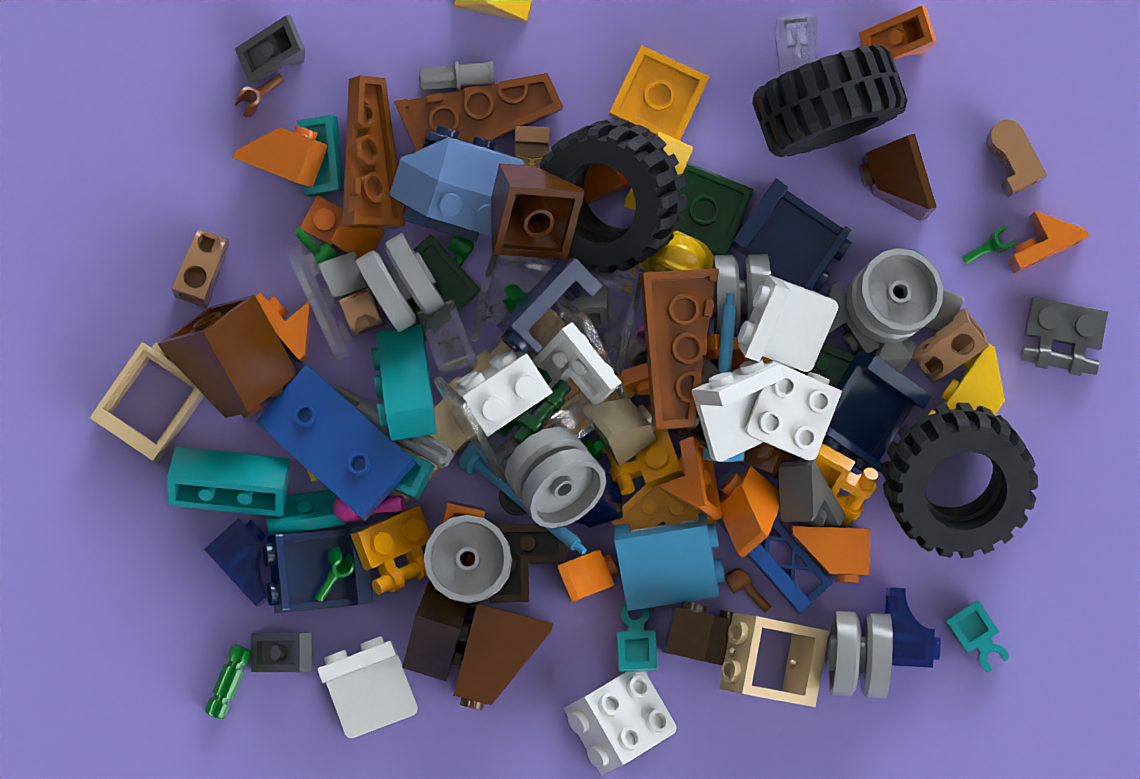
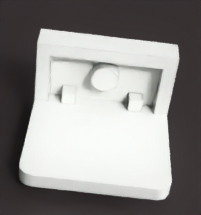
(787, 324)
(503, 389)
(727, 404)
(794, 412)
(368, 687)
(620, 720)

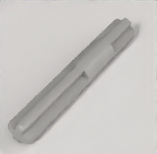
(423, 445)

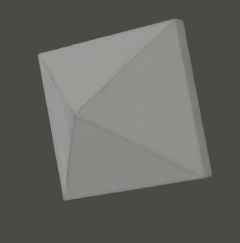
(896, 354)

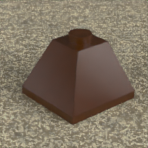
(899, 177)
(533, 212)

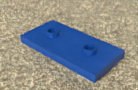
(336, 442)

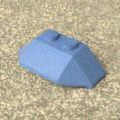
(451, 182)

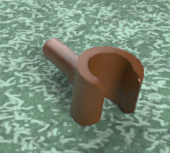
(254, 95)
(738, 579)

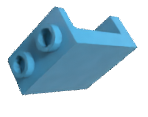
(668, 563)

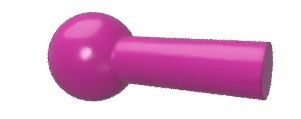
(389, 504)

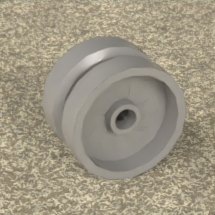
(755, 272)
(400, 282)
(894, 296)
(555, 477)
(459, 537)
(856, 654)

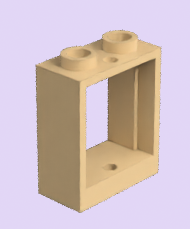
(103, 413)
(803, 662)

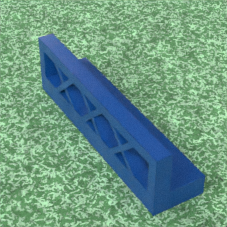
(774, 571)

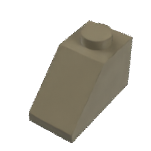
(621, 427)

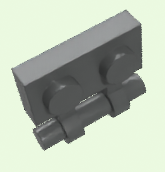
(1064, 324)

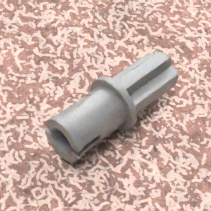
(456, 76)

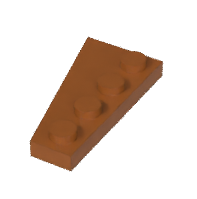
(481, 111)
(370, 158)
(676, 330)

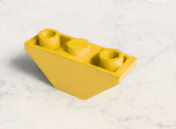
(978, 385)

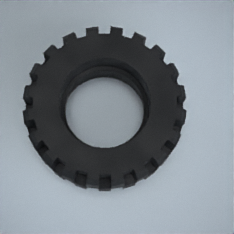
(829, 100)
(650, 177)
(984, 519)

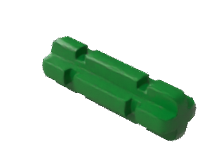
(228, 682)

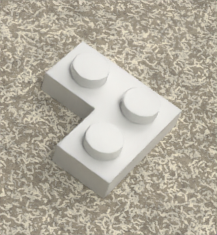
(573, 357)

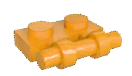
(655, 462)
(837, 473)
(389, 539)

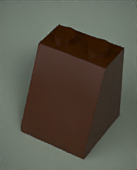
(232, 356)
(496, 653)

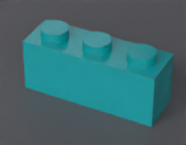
(404, 383)
(228, 481)

